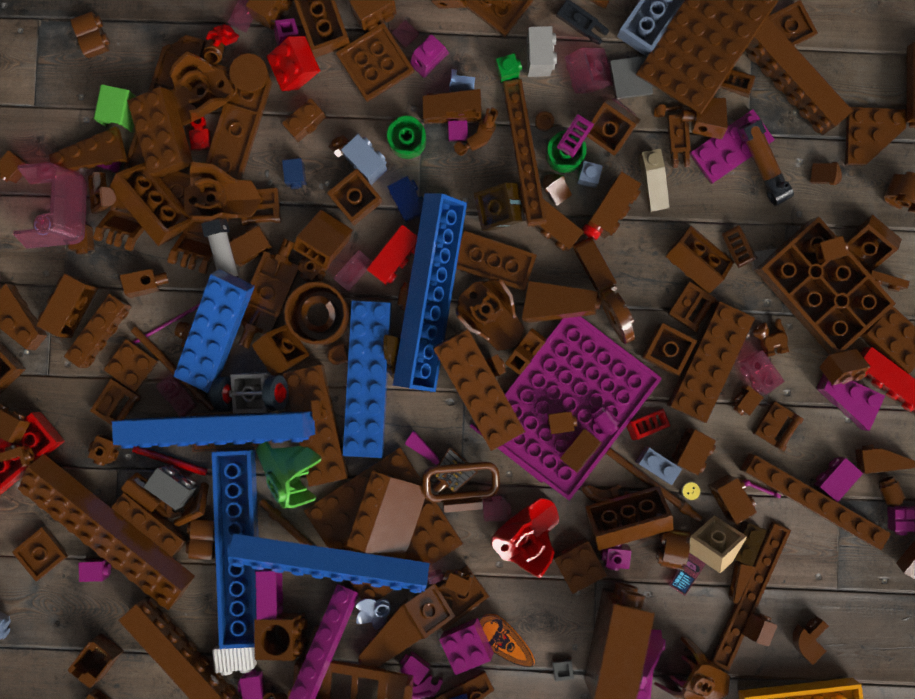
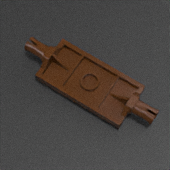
(272, 286)

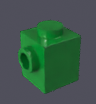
(508, 68)

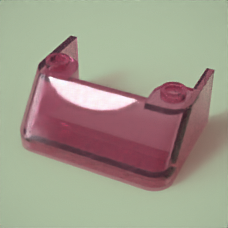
(67, 207)

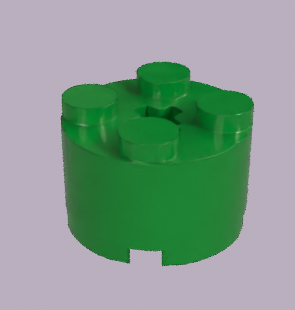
(397, 132)
(558, 160)

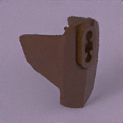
(197, 87)
(232, 196)
(497, 326)
(705, 680)

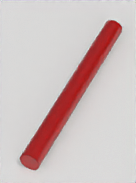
(170, 460)

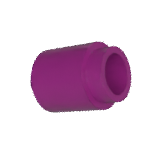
(606, 420)

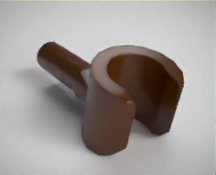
(661, 109)

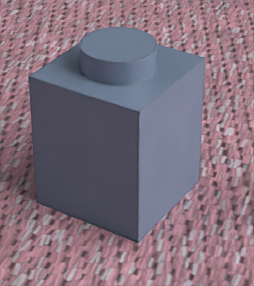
(589, 174)

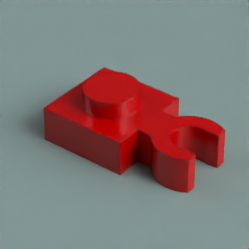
(224, 34)
(200, 137)

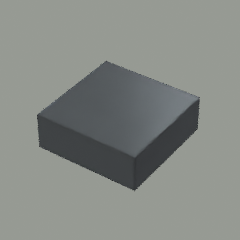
(562, 669)

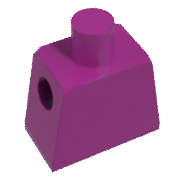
(429, 54)

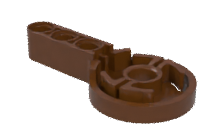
(604, 283)

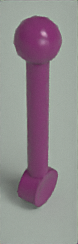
(748, 483)

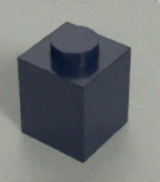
(294, 173)

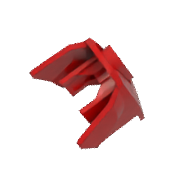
(527, 537)

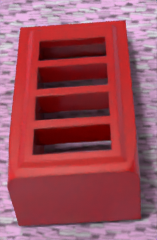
(633, 429)

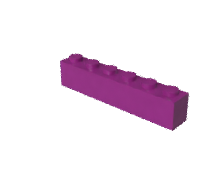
(324, 644)

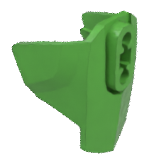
(283, 470)

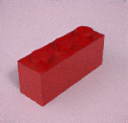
(394, 255)

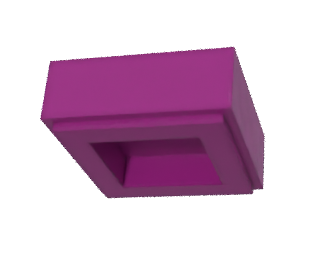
(457, 130)

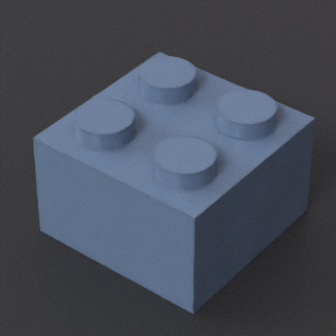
(364, 158)

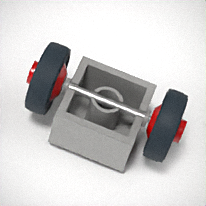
(249, 393)

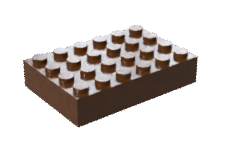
(829, 298)

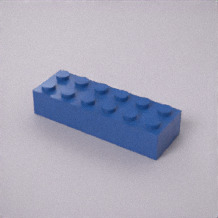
(213, 329)

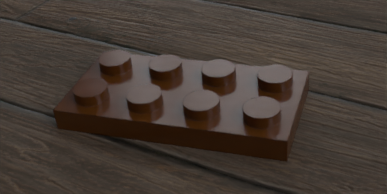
(495, 260)

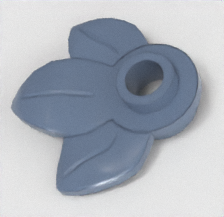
(371, 612)

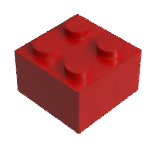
(293, 63)

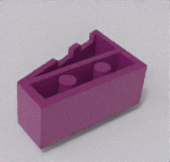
(854, 400)

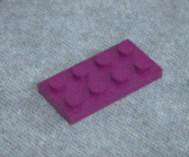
(722, 155)

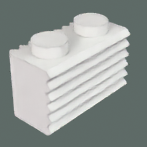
(233, 660)

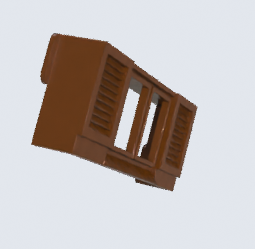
(390, 685)

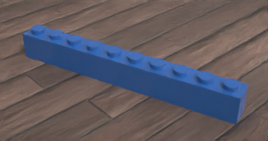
(328, 562)

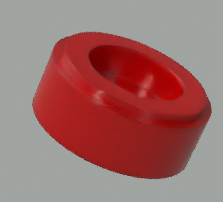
(591, 232)

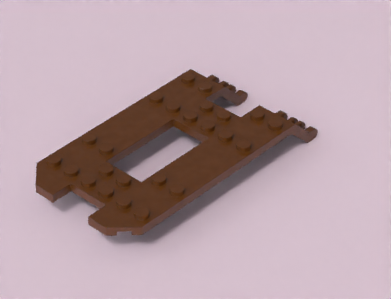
(228, 151)

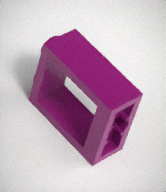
(269, 594)

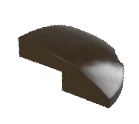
(391, 348)

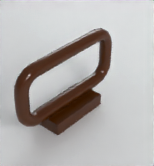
(464, 500)

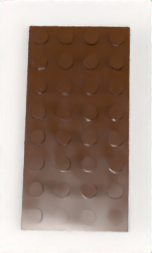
(703, 48)

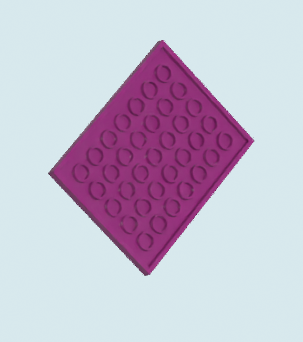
(580, 374)

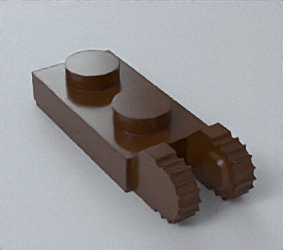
(678, 139)

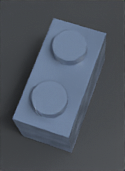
(658, 465)

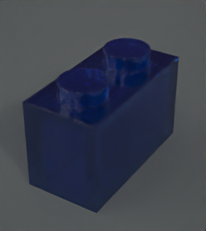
(406, 198)

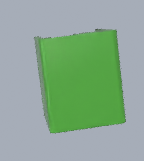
(113, 107)

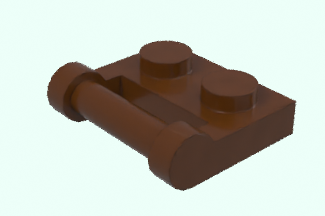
(269, 200)
(687, 303)
(111, 398)
(773, 422)

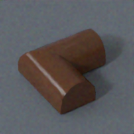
(100, 195)

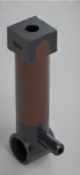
(777, 188)

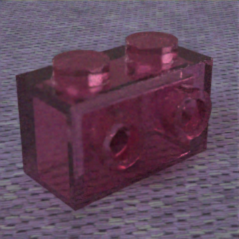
(761, 372)

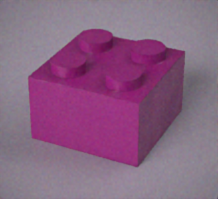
(466, 646)

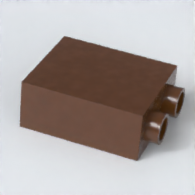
(619, 644)

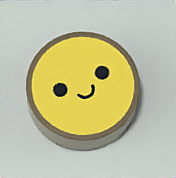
(690, 490)

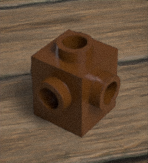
(311, 271)
(103, 450)

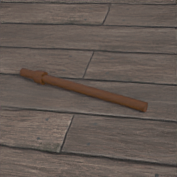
(199, 395)
(684, 507)
(276, 515)

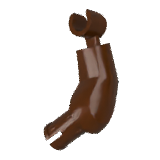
(482, 136)

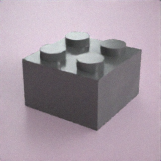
(171, 486)

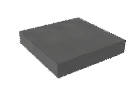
(624, 78)

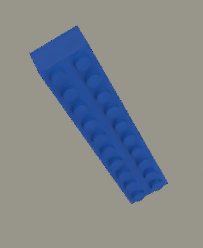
(429, 291)
(213, 429)
(234, 514)

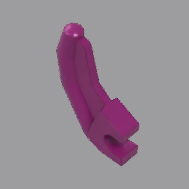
(426, 688)

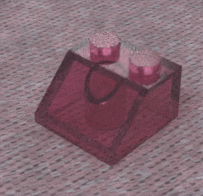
(588, 70)

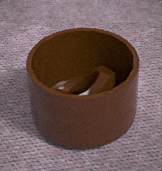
(297, 313)

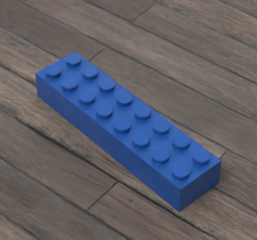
(366, 380)

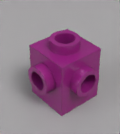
(617, 557)

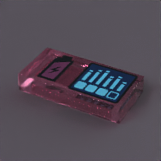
(684, 579)

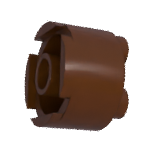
(901, 191)
(674, 549)

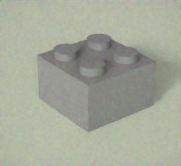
(540, 53)

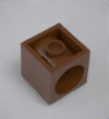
(267, 645)

